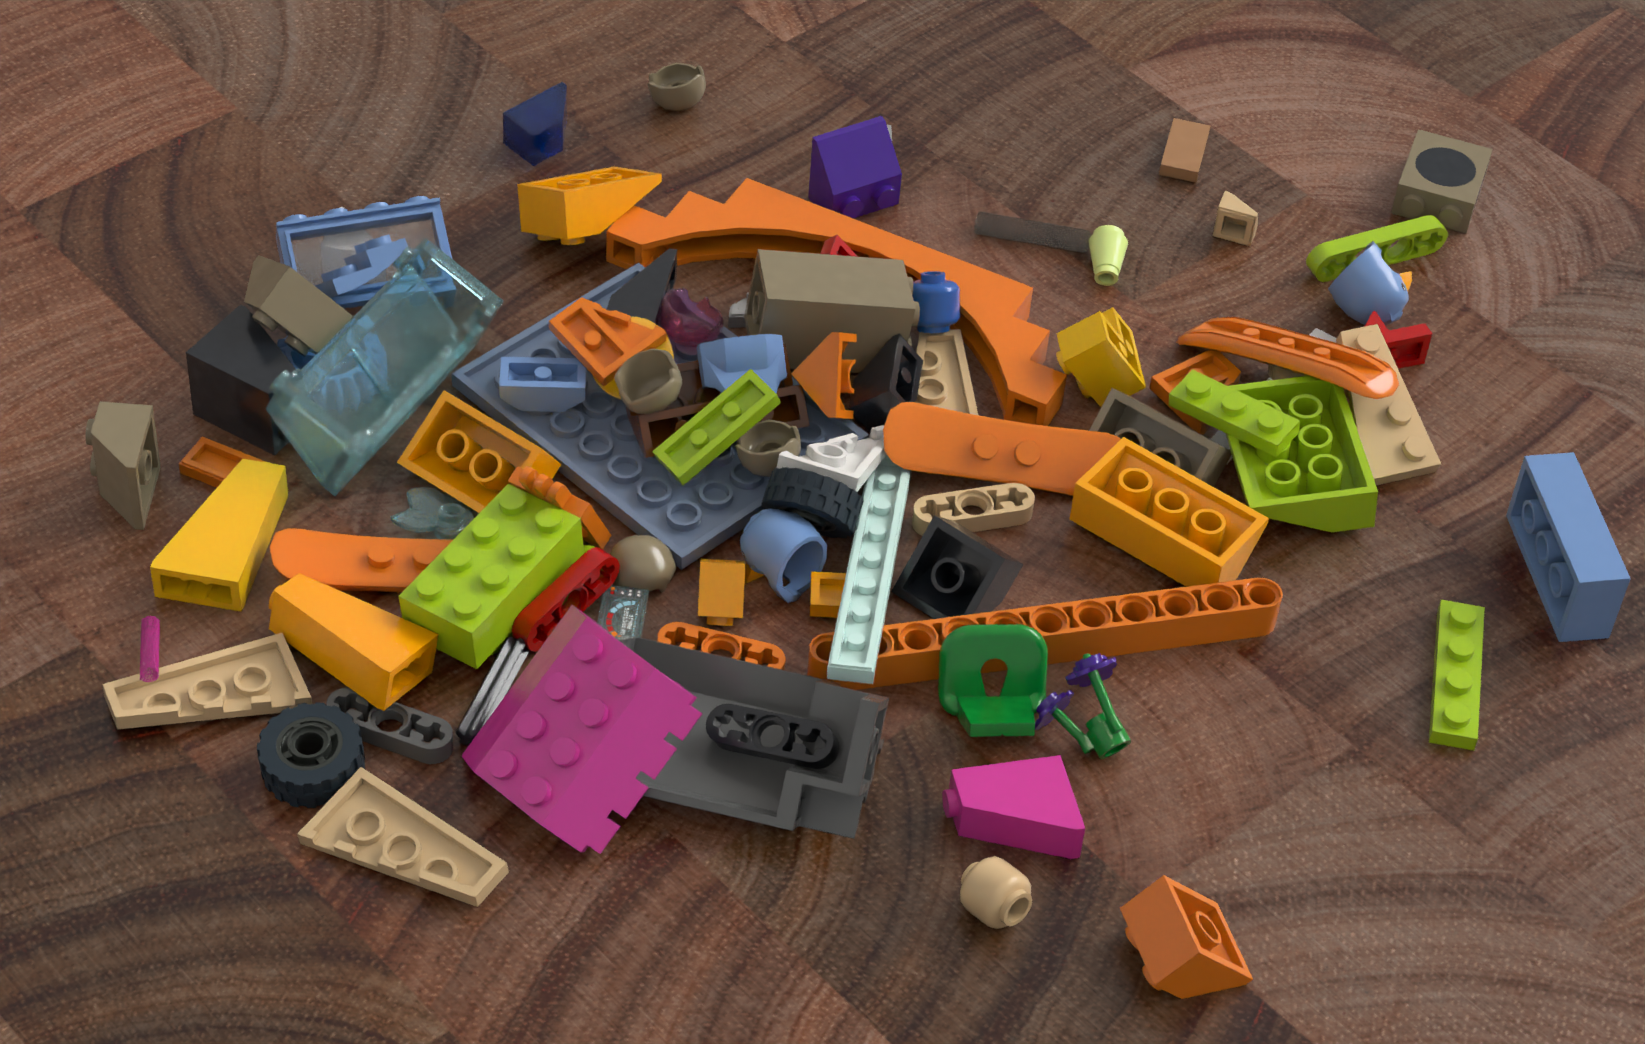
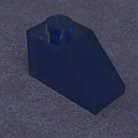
(537, 125)

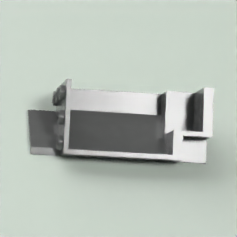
(754, 786)

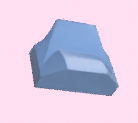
(729, 358)
(542, 383)

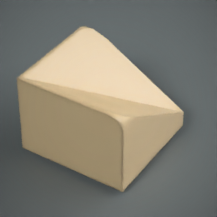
(1235, 220)

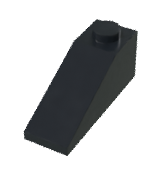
(645, 291)

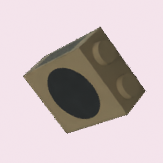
(1442, 180)

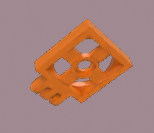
(558, 494)

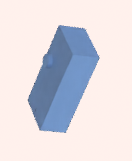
(1567, 547)

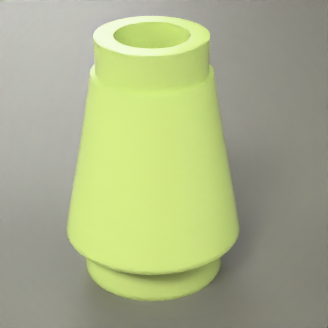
(1107, 253)

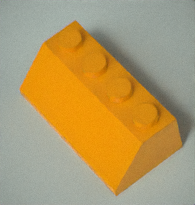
(1166, 516)

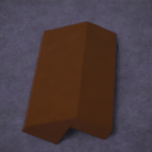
(656, 427)

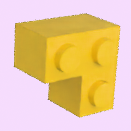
(1101, 356)

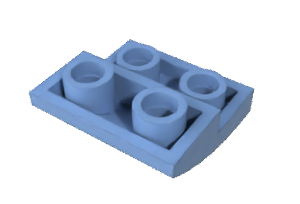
(366, 264)

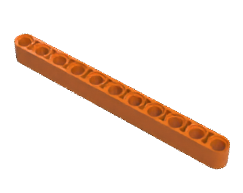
(1080, 627)

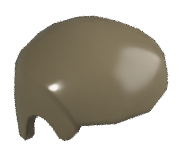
(677, 86)
(649, 381)
(764, 442)
(643, 563)

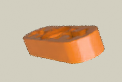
(710, 640)

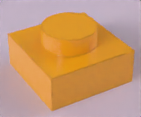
(826, 593)

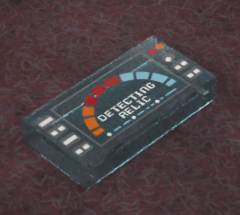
(624, 611)

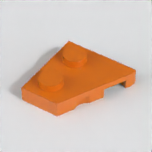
(602, 337)
(1209, 363)

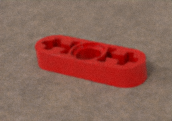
(582, 580)

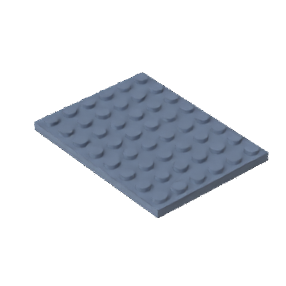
(605, 457)

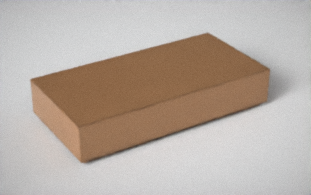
(1184, 150)

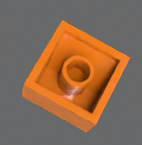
(1183, 941)

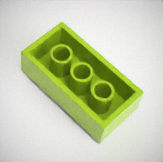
(492, 573)

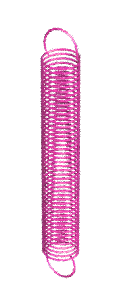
(148, 656)

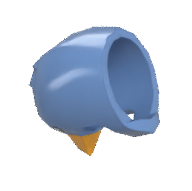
(1371, 286)
(782, 547)

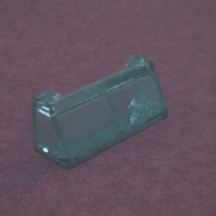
(382, 364)

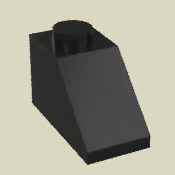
(886, 382)

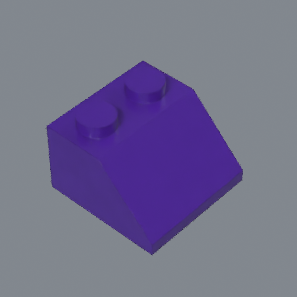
(855, 169)

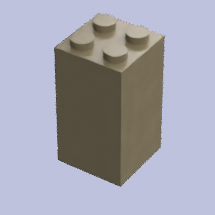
(825, 293)

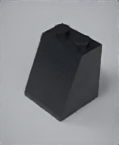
(233, 376)

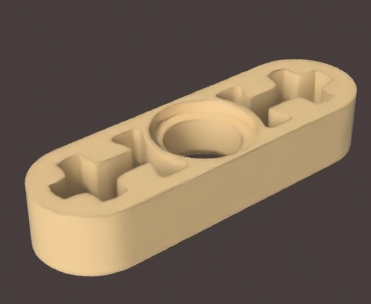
(1001, 496)

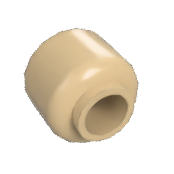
(995, 892)

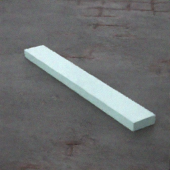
(869, 575)

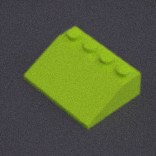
(1322, 473)

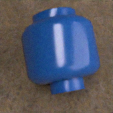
(937, 301)

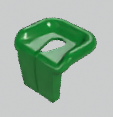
(1023, 688)

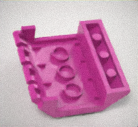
(581, 732)

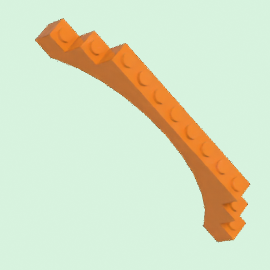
(764, 218)

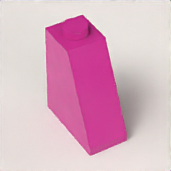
(1017, 806)

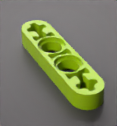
(1416, 236)

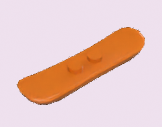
(1296, 352)
(991, 449)
(353, 560)

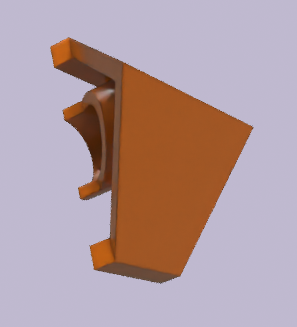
(827, 374)

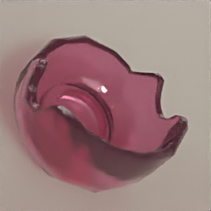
(689, 321)

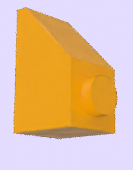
(721, 590)

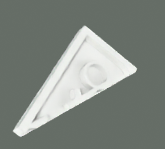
(841, 458)

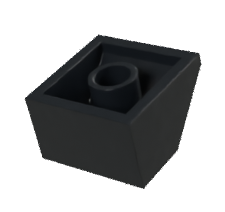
(955, 572)

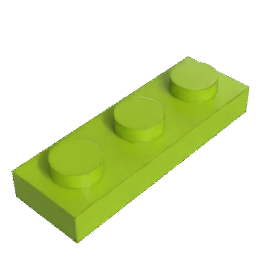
(1234, 413)
(716, 427)

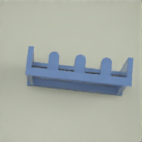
(323, 241)

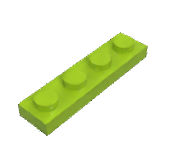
(1457, 675)

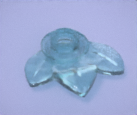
(433, 512)

